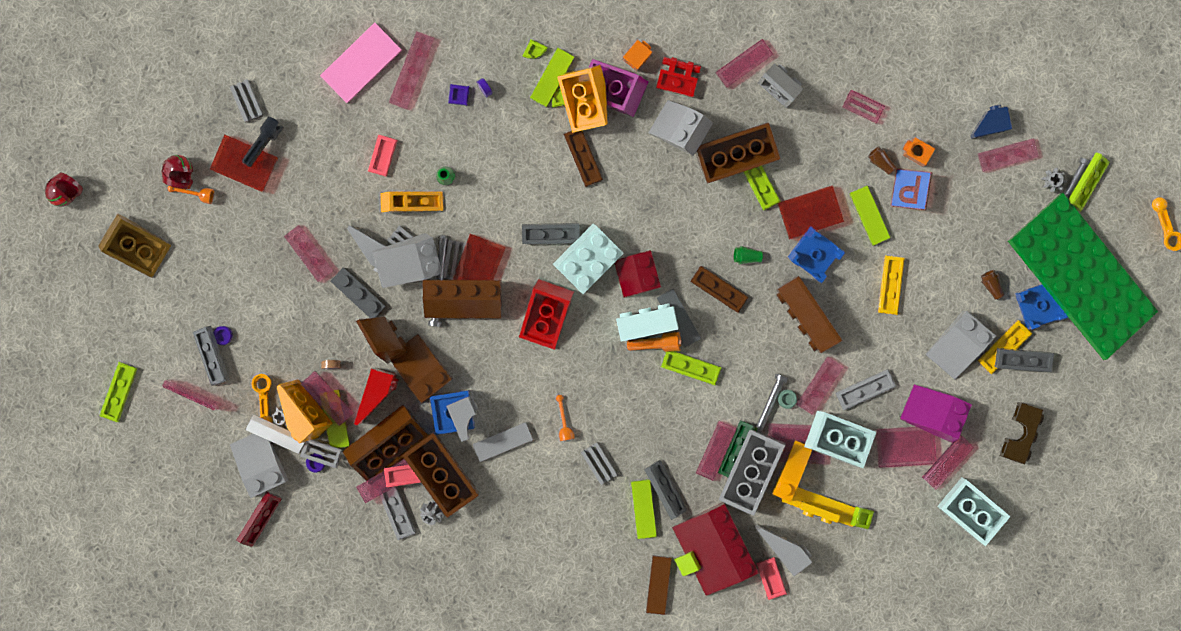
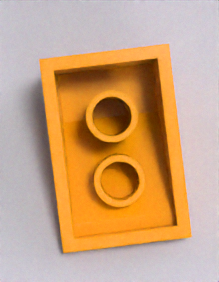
(584, 98)
(301, 412)

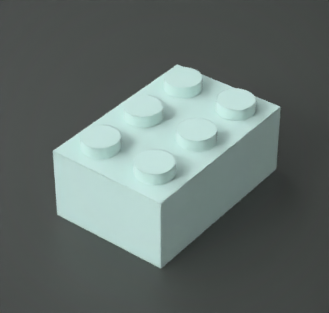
(588, 258)
(647, 322)
(840, 439)
(973, 511)

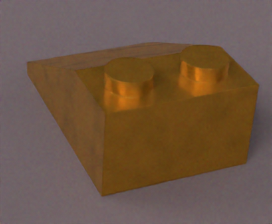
(134, 245)

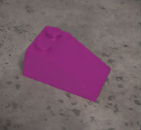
(623, 88)
(936, 412)

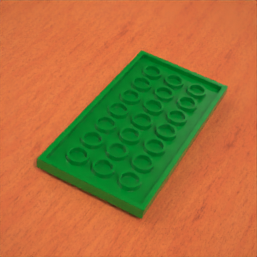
(1083, 276)

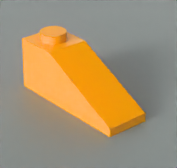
(411, 201)
(792, 471)

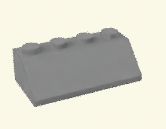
(752, 471)

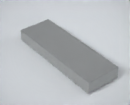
(865, 389)
(502, 441)
(397, 513)

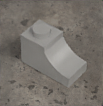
(461, 413)

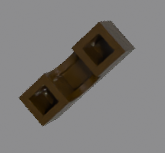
(1019, 449)

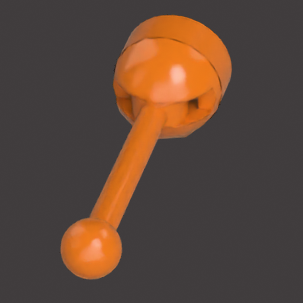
(205, 195)
(565, 433)

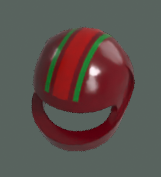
(177, 172)
(62, 190)

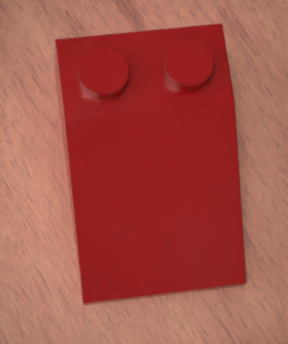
(546, 314)
(377, 389)

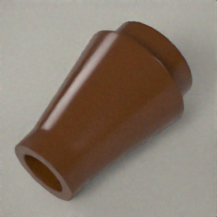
(881, 160)
(993, 284)

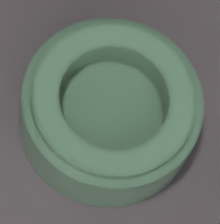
(787, 399)

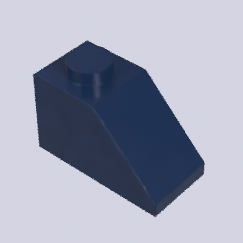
(993, 122)

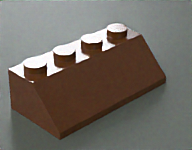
(737, 152)
(462, 298)
(808, 314)
(385, 443)
(440, 474)

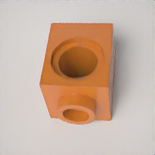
(637, 55)
(927, 151)

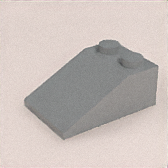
(780, 85)
(681, 127)
(407, 261)
(960, 344)
(258, 464)
(790, 553)

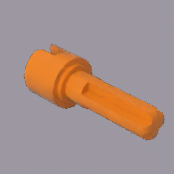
(668, 342)

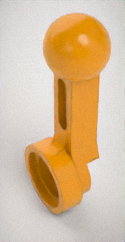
(1160, 206)
(263, 396)

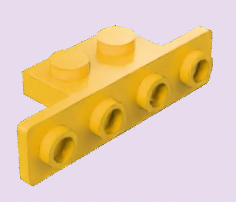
(818, 505)

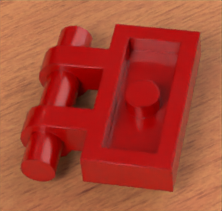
(676, 82)

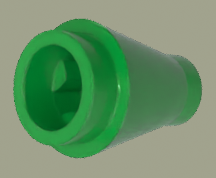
(450, 177)
(745, 255)

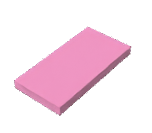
(361, 63)

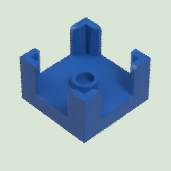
(815, 254)
(1038, 307)
(442, 420)

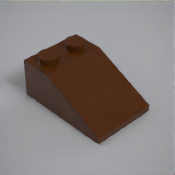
(382, 338)
(421, 369)

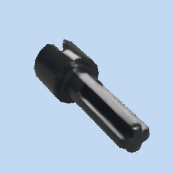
(269, 131)

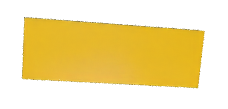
(891, 285)
(1011, 339)

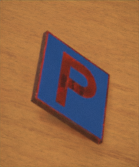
(911, 189)

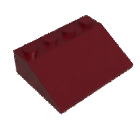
(717, 549)

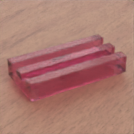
(878, 113)

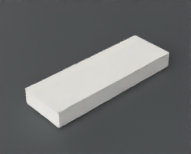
(273, 433)

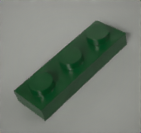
(735, 447)

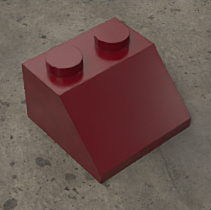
(637, 273)

